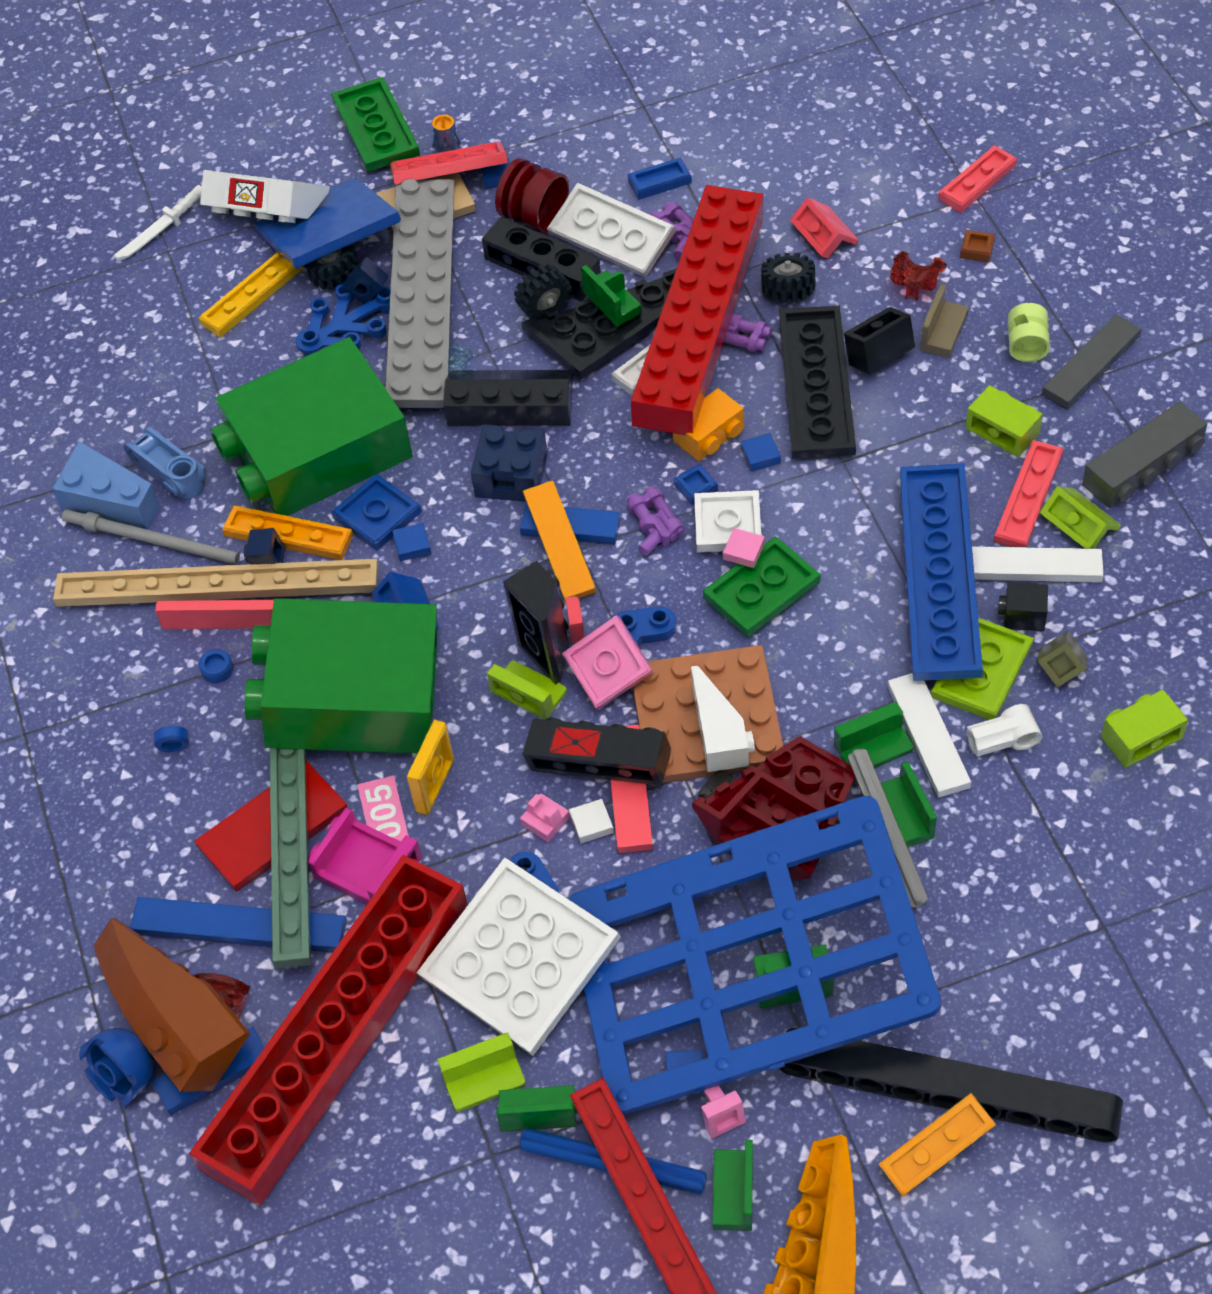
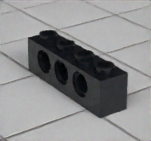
(523, 249)

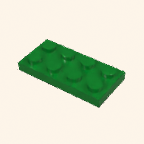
(375, 124)

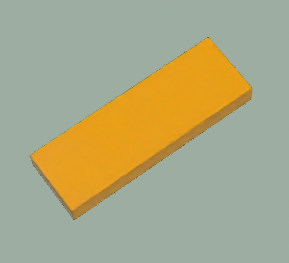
(937, 1144)

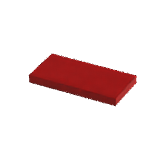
(242, 841)

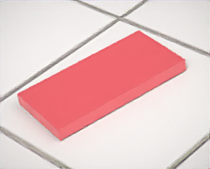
(448, 162)

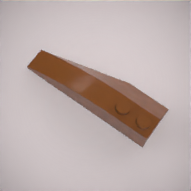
(170, 1009)

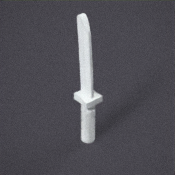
(170, 216)

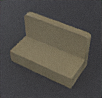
(942, 325)

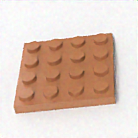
(668, 704)

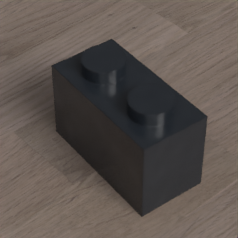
(879, 340)

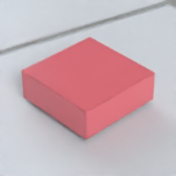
(575, 619)

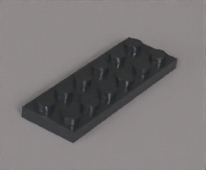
(816, 382)

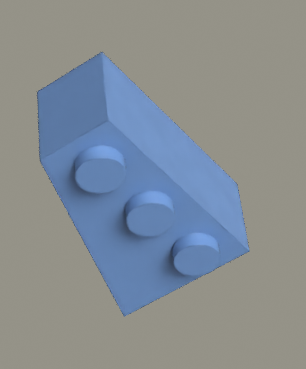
(105, 488)

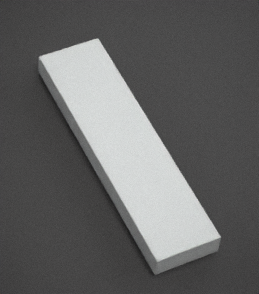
(1038, 564)
(929, 736)

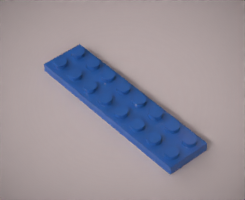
(940, 573)

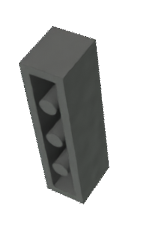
(1144, 455)

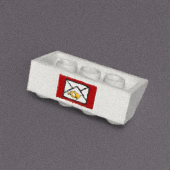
(260, 195)

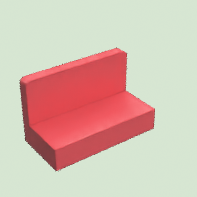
(821, 227)

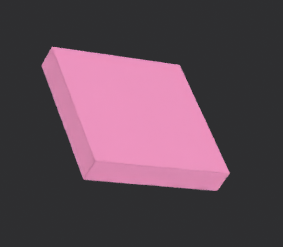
(607, 662)

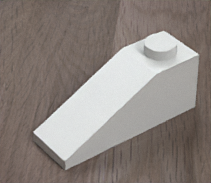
(721, 726)

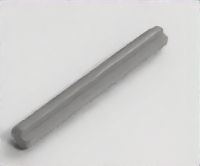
(871, 786)

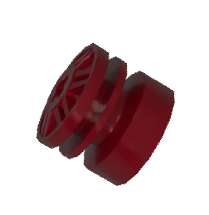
(531, 194)

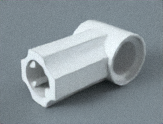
(1013, 728)

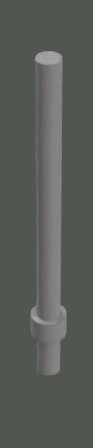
(96, 523)

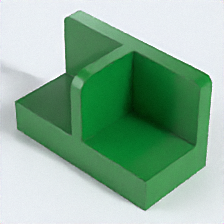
(609, 295)

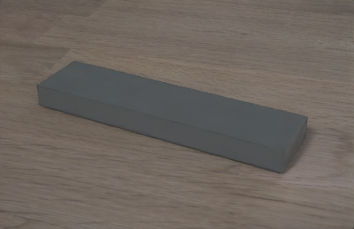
(1091, 361)

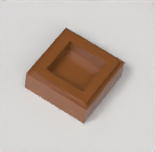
(977, 246)

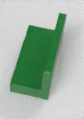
(876, 732)
(910, 807)
(536, 1108)
(733, 1188)

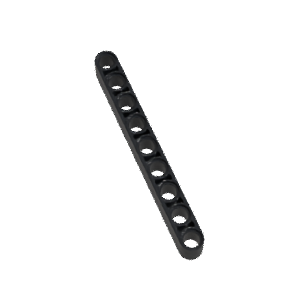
(946, 1082)

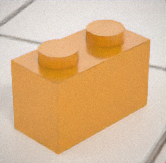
(717, 422)

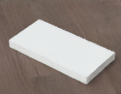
(611, 230)

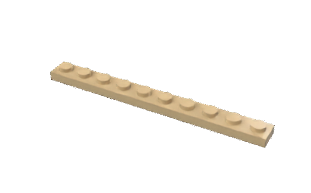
(216, 582)

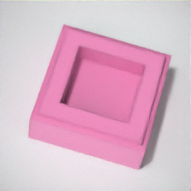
(743, 548)

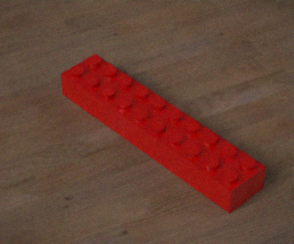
(697, 311)
(328, 1031)

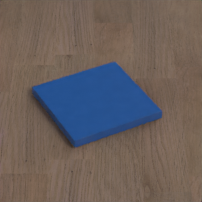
(342, 218)

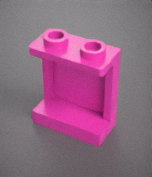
(358, 857)

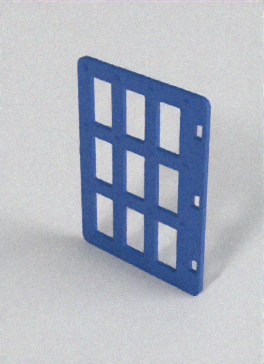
(754, 856)

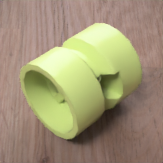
(1028, 332)

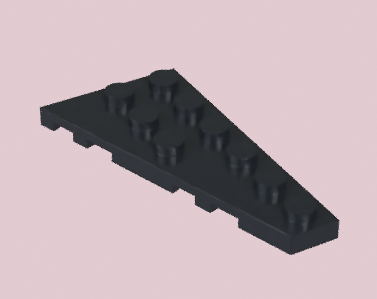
(588, 338)

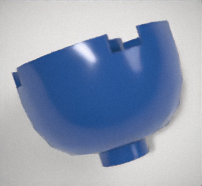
(118, 1064)

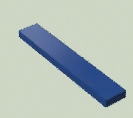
(226, 923)

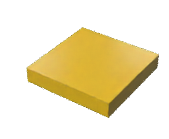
(430, 767)

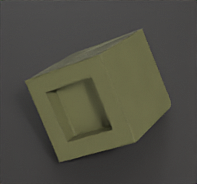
(1062, 658)

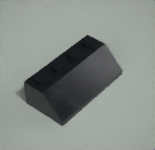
(508, 397)

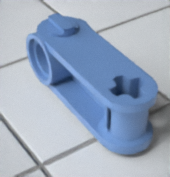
(167, 464)

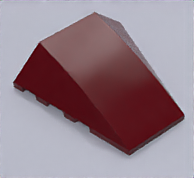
(784, 787)

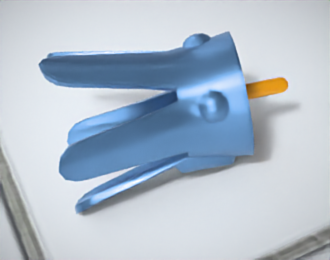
(443, 128)

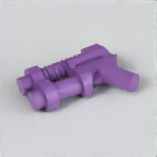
(674, 212)
(757, 330)
(660, 527)

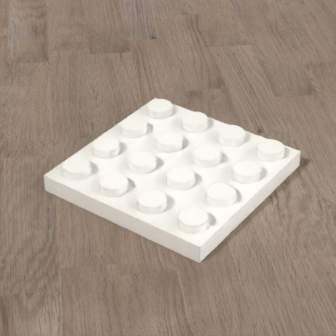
(519, 956)

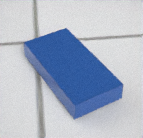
(659, 178)

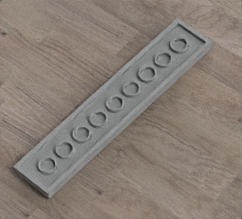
(420, 293)

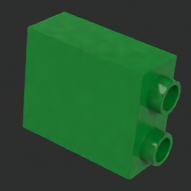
(311, 429)
(345, 675)

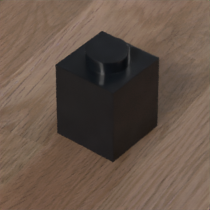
(1024, 606)

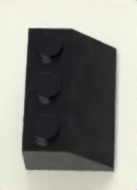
(539, 618)

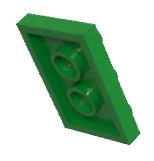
(758, 594)

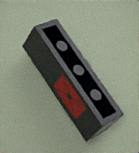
(597, 751)

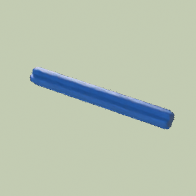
(587, 1155)

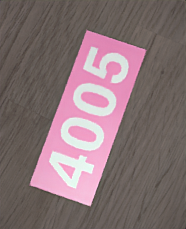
(383, 807)

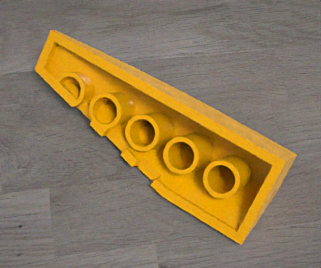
(823, 1227)

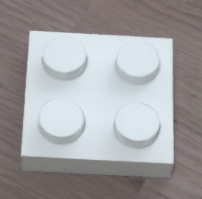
(722, 512)

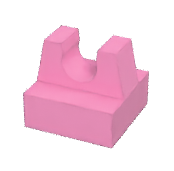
(544, 817)
(722, 1111)

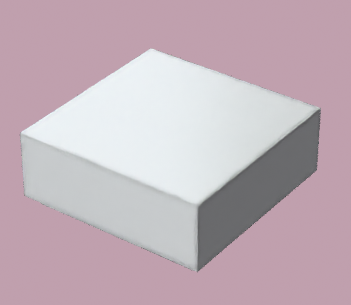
(591, 821)

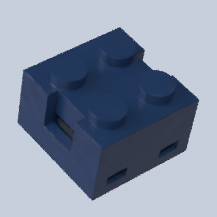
(508, 462)

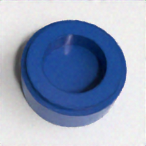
(216, 666)
(171, 738)

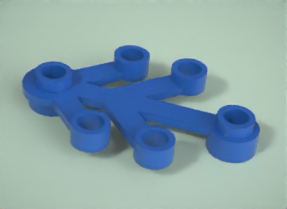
(317, 338)

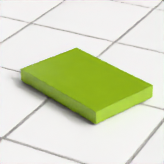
(1002, 659)

